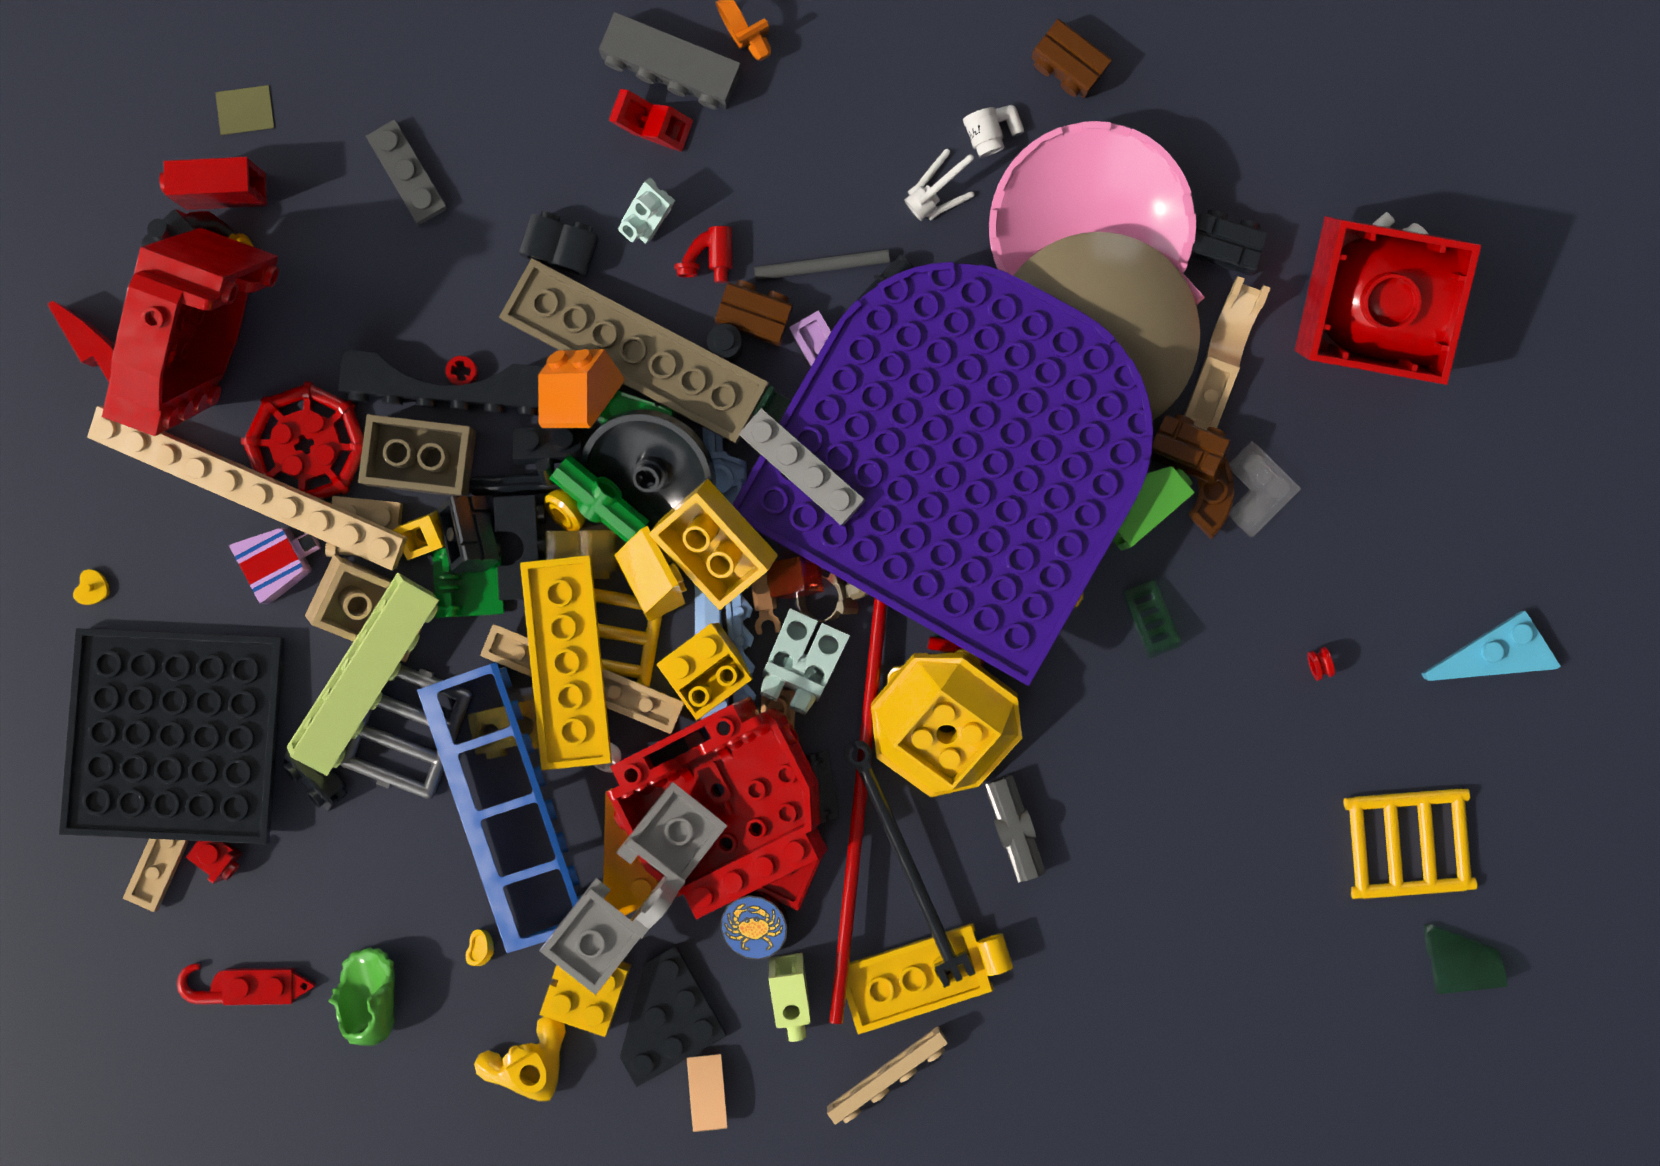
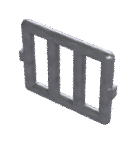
(390, 778)

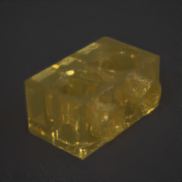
(499, 718)

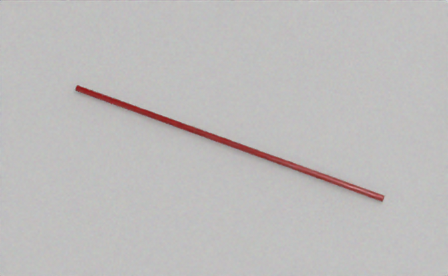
(857, 819)

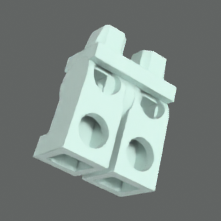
(796, 670)

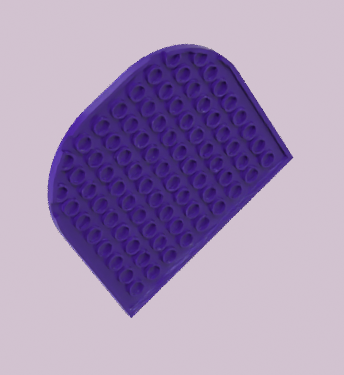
(987, 450)

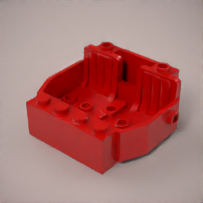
(181, 327)
(763, 783)

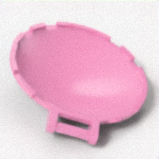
(1092, 181)

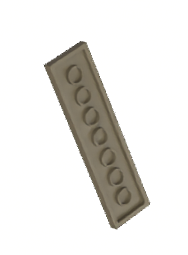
(647, 355)

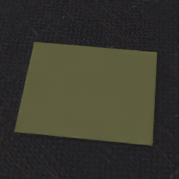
(244, 110)

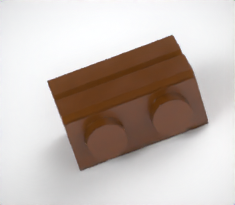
(1070, 59)
(754, 312)
(1190, 447)

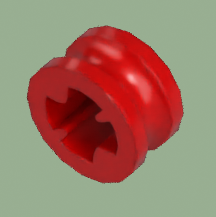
(468, 363)
(1321, 663)

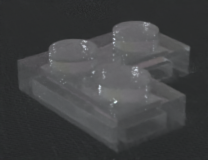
(1268, 488)

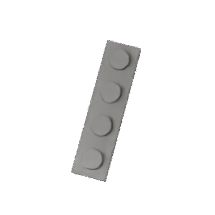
(801, 467)

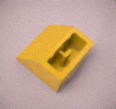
(651, 579)
(705, 670)

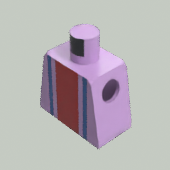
(274, 561)

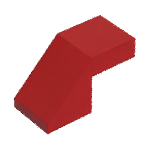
(650, 121)

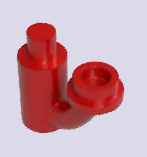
(720, 254)

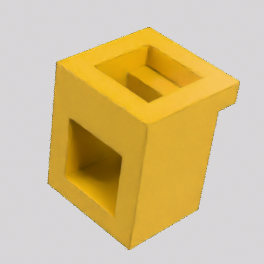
(417, 543)

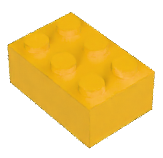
(713, 544)

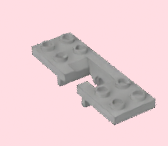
(596, 934)

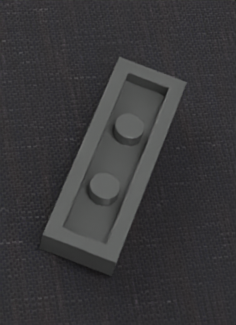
(406, 172)

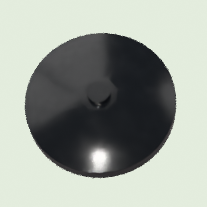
(649, 459)

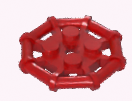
(313, 426)

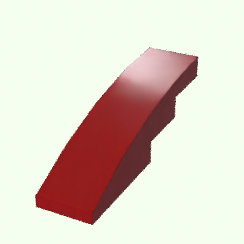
(86, 340)

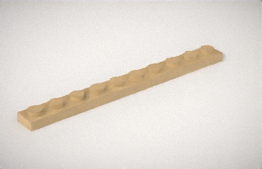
(253, 490)

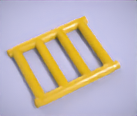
(648, 639)
(1423, 801)

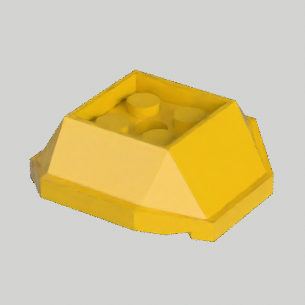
(936, 693)

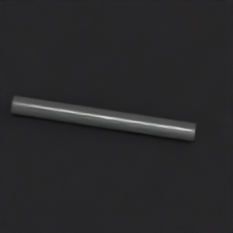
(822, 264)

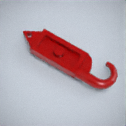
(246, 986)

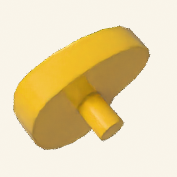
(92, 588)
(480, 948)

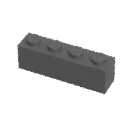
(669, 61)

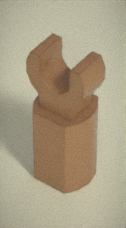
(764, 604)

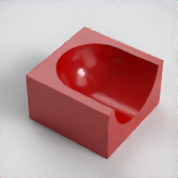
(1386, 300)

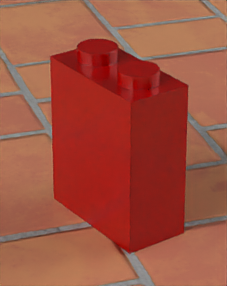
(214, 183)

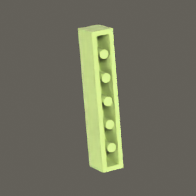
(363, 674)

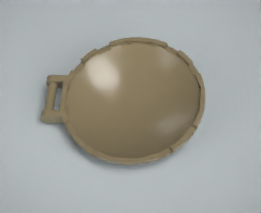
(1132, 296)

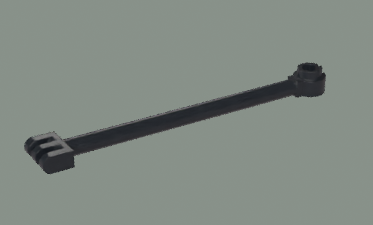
(950, 959)

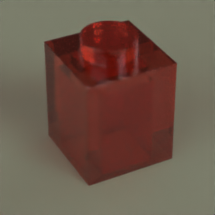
(794, 578)

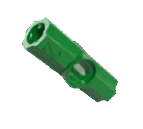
(598, 499)

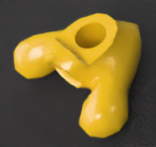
(530, 1067)

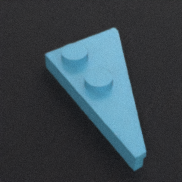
(1505, 649)

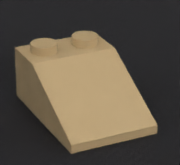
(347, 598)

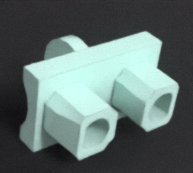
(646, 212)

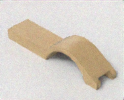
(1225, 354)

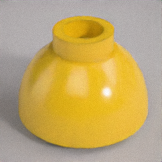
(564, 510)

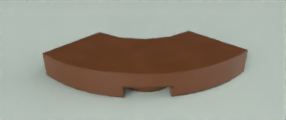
(1214, 502)

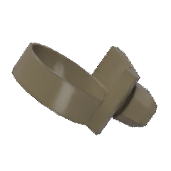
(847, 599)

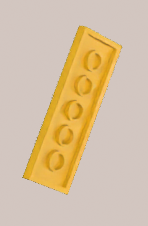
(566, 662)

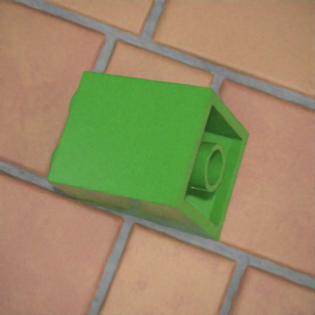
(1158, 497)

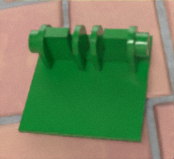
(465, 592)

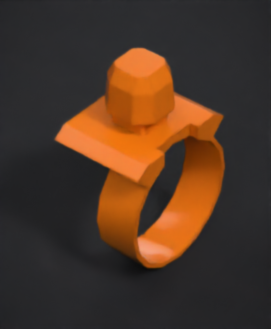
(742, 33)

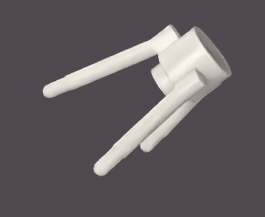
(923, 199)

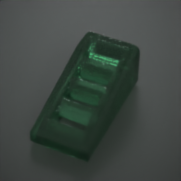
(1160, 647)

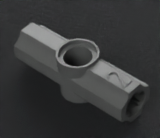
(1015, 828)

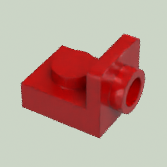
(215, 859)

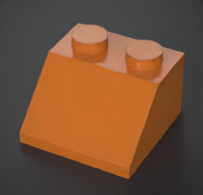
(576, 387)

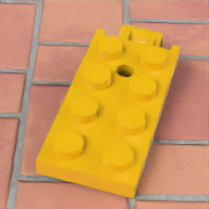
(906, 984)

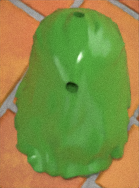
(365, 997)

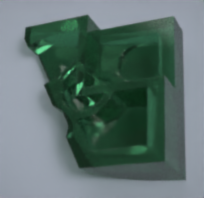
(1462, 963)

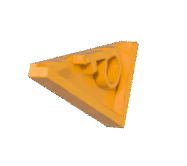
(628, 882)

